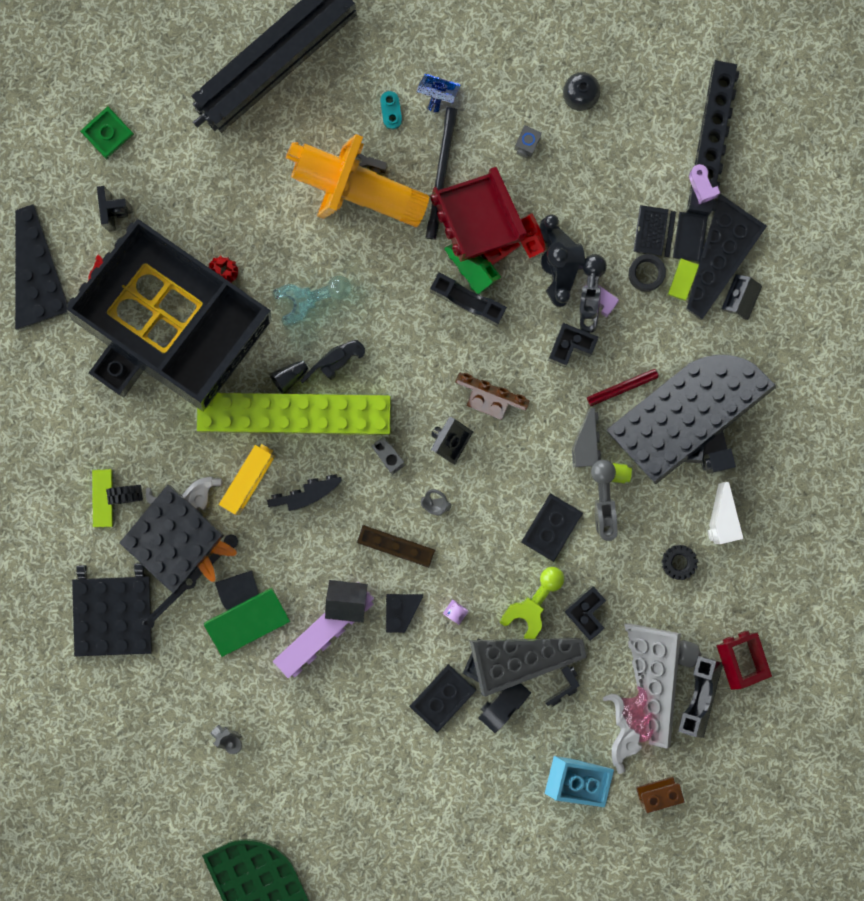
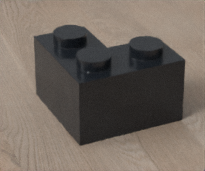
(570, 340)
(717, 455)
(581, 612)

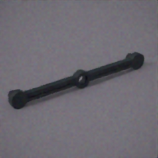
(147, 622)

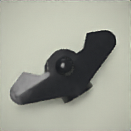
(560, 260)

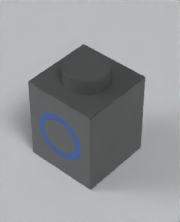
(527, 141)

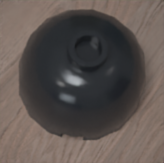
(581, 91)

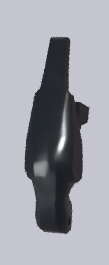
(336, 359)

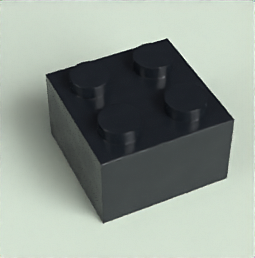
(115, 371)

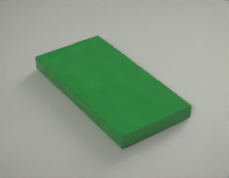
(246, 622)

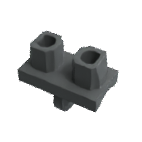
(227, 739)

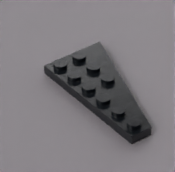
(725, 248)
(37, 282)

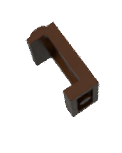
(660, 794)

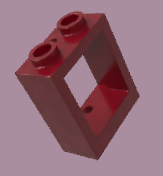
(730, 663)

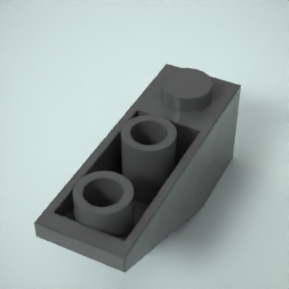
(585, 445)

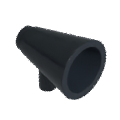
(288, 376)

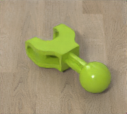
(530, 609)

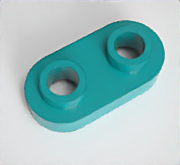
(391, 109)

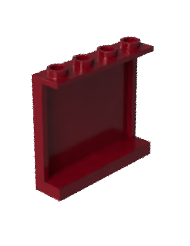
(478, 215)

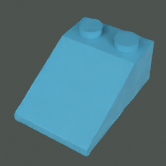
(578, 782)

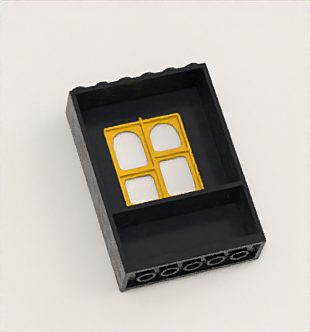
(205, 346)

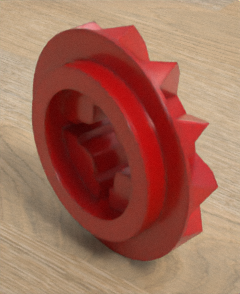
(231, 268)

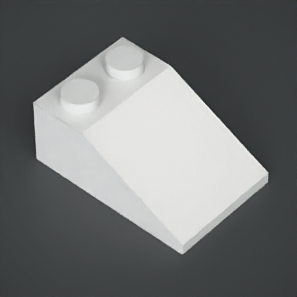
(724, 519)

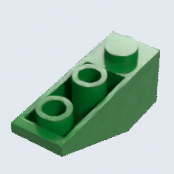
(477, 271)

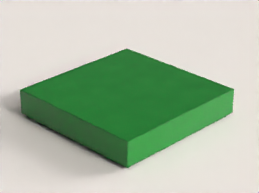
(107, 132)

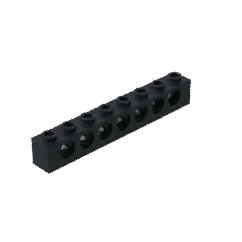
(719, 71)

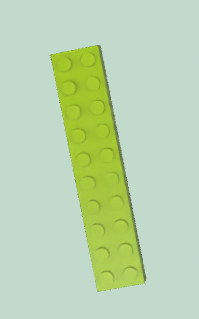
(296, 414)

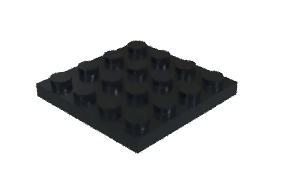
(171, 539)

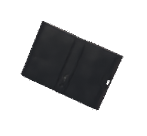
(651, 234)

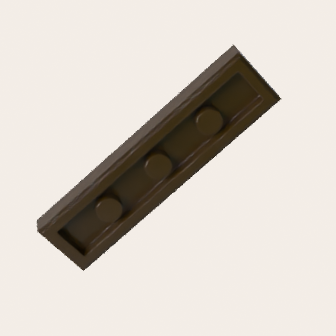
(395, 546)

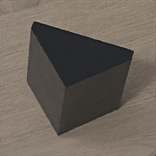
(346, 601)

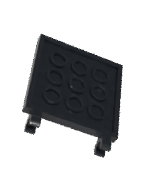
(110, 614)

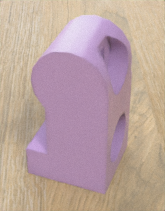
(702, 185)
(607, 302)
(455, 612)

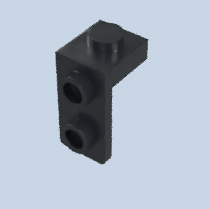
(570, 674)

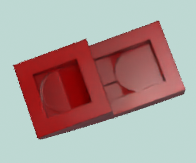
(533, 241)

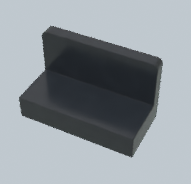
(742, 296)

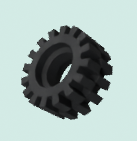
(124, 494)
(691, 562)

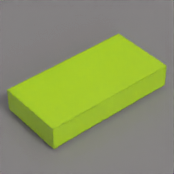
(683, 279)

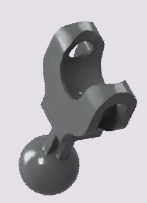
(605, 513)

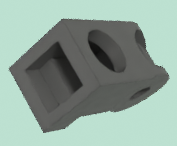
(388, 455)

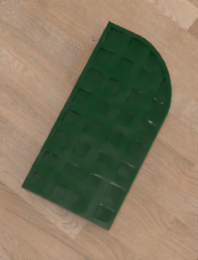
(253, 872)

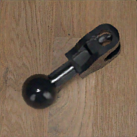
(594, 268)

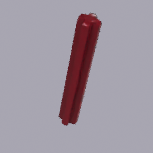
(622, 387)

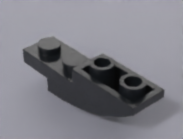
(313, 492)

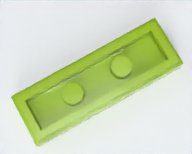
(101, 510)

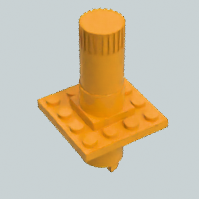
(346, 180)

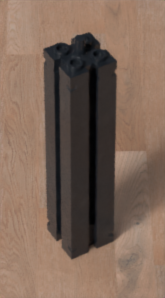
(269, 60)

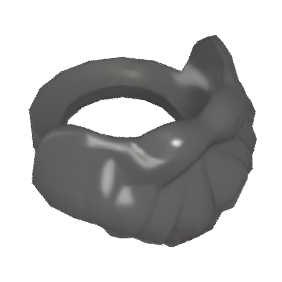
(435, 506)

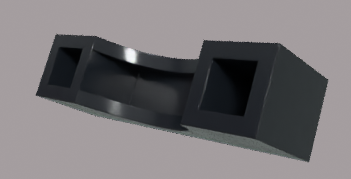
(467, 300)
(696, 717)

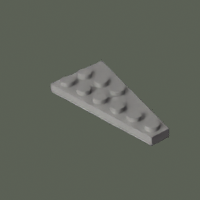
(656, 672)

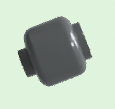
(688, 654)

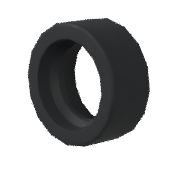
(661, 272)

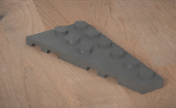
(514, 661)

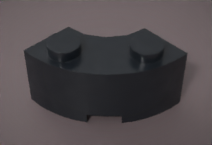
(501, 708)

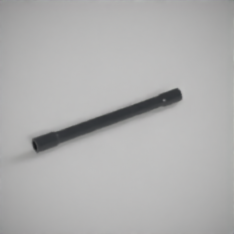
(449, 124)

